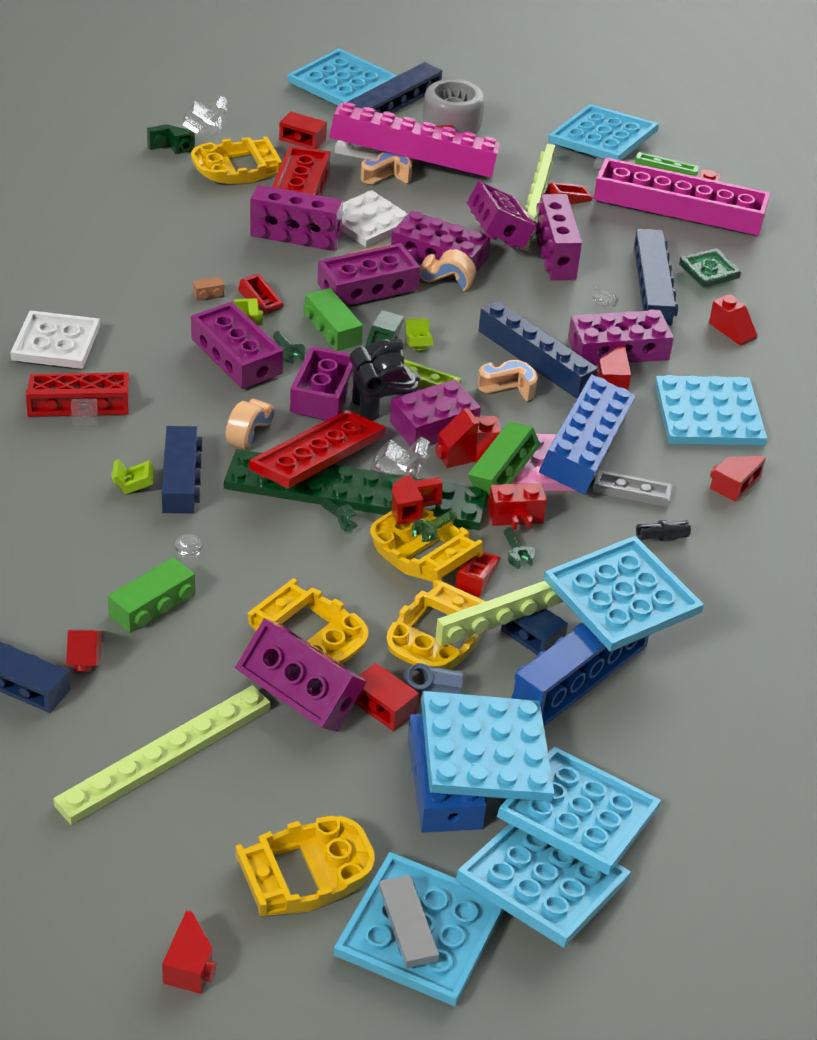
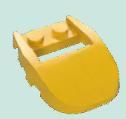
(215, 165)
(398, 546)
(339, 639)
(418, 647)
(333, 850)

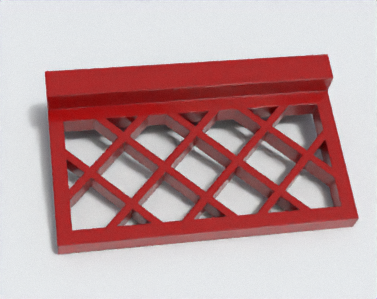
(57, 402)

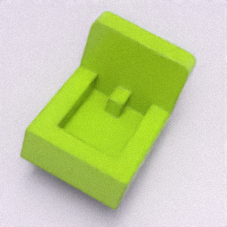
(250, 308)
(418, 333)
(132, 478)

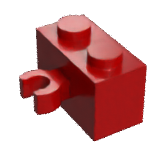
(517, 504)

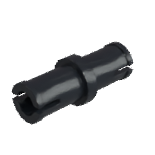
(663, 530)

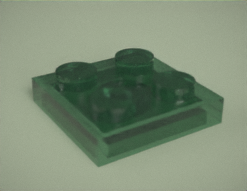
(710, 267)

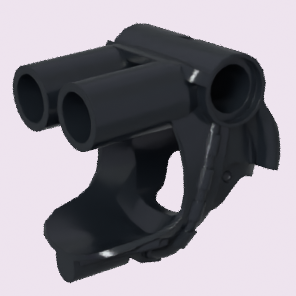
(380, 373)

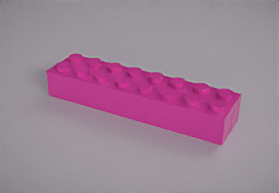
(414, 139)
(681, 196)

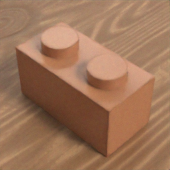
(208, 288)

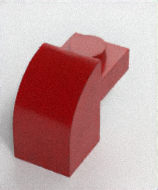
(411, 497)

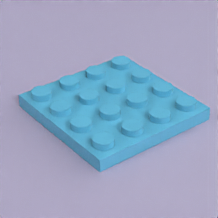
(339, 77)
(603, 133)
(710, 410)
(623, 593)
(486, 746)
(589, 814)
(540, 883)
(455, 915)

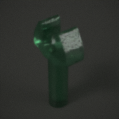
(288, 349)
(343, 514)
(429, 528)
(518, 551)

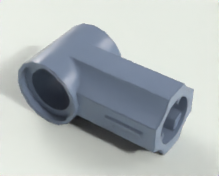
(435, 679)

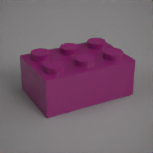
(322, 384)
(430, 411)

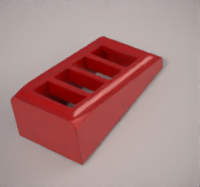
(575, 193)
(246, 289)
(476, 573)

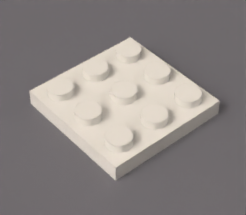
(370, 218)
(55, 339)

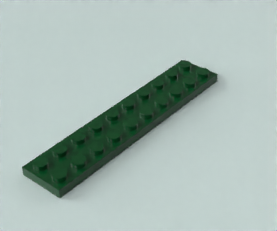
(360, 488)

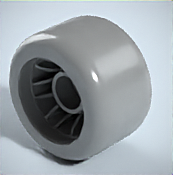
(454, 104)

